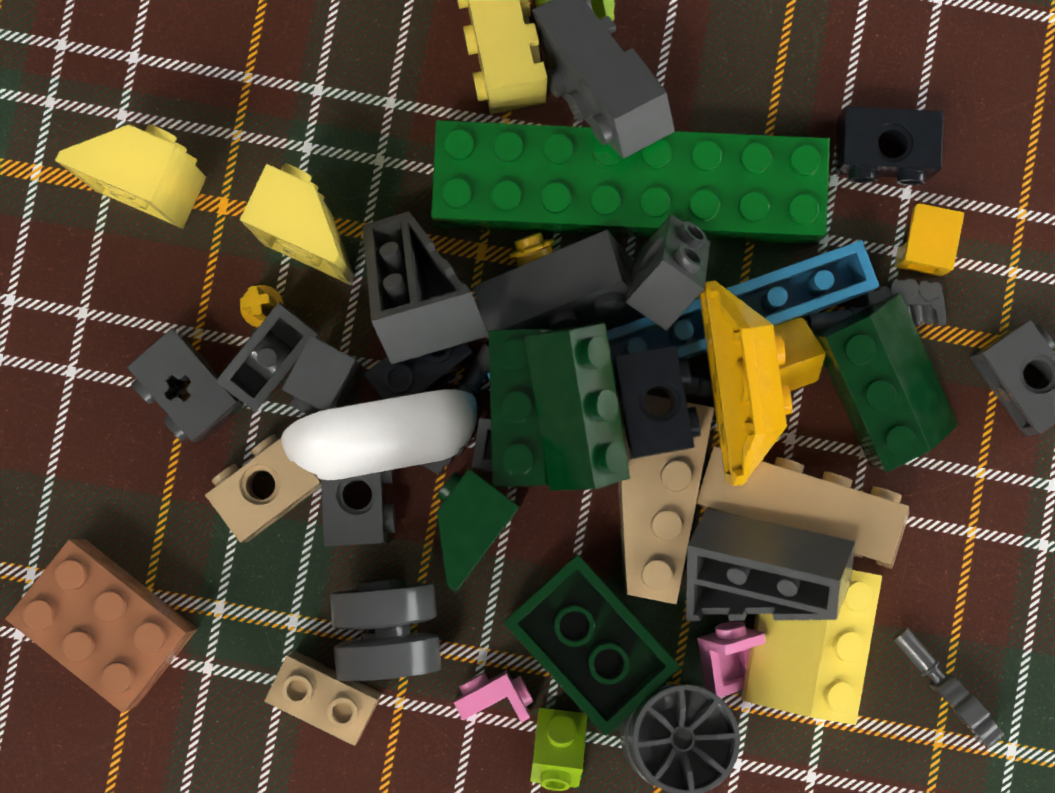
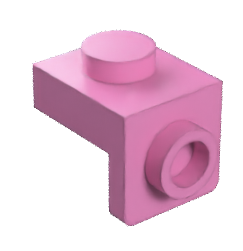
(726, 656)
(483, 692)

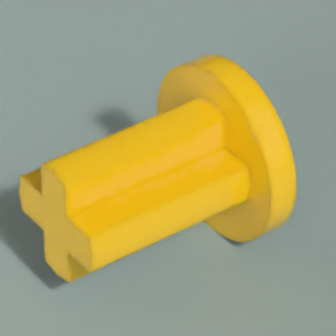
(258, 303)

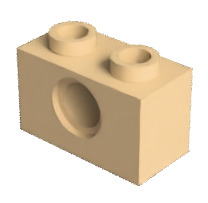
(238, 504)
(317, 697)

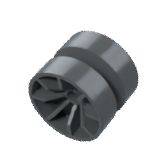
(388, 646)
(681, 739)

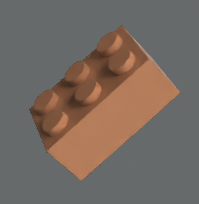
(101, 624)

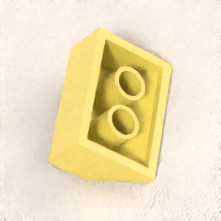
(139, 170)
(296, 222)
(816, 664)

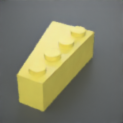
(506, 52)

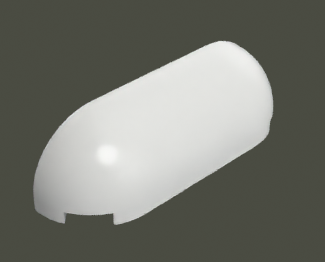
(382, 434)

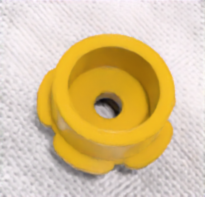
(531, 248)

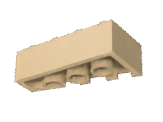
(812, 504)
(659, 510)

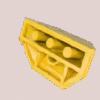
(744, 380)

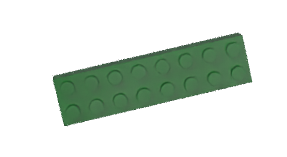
(575, 185)

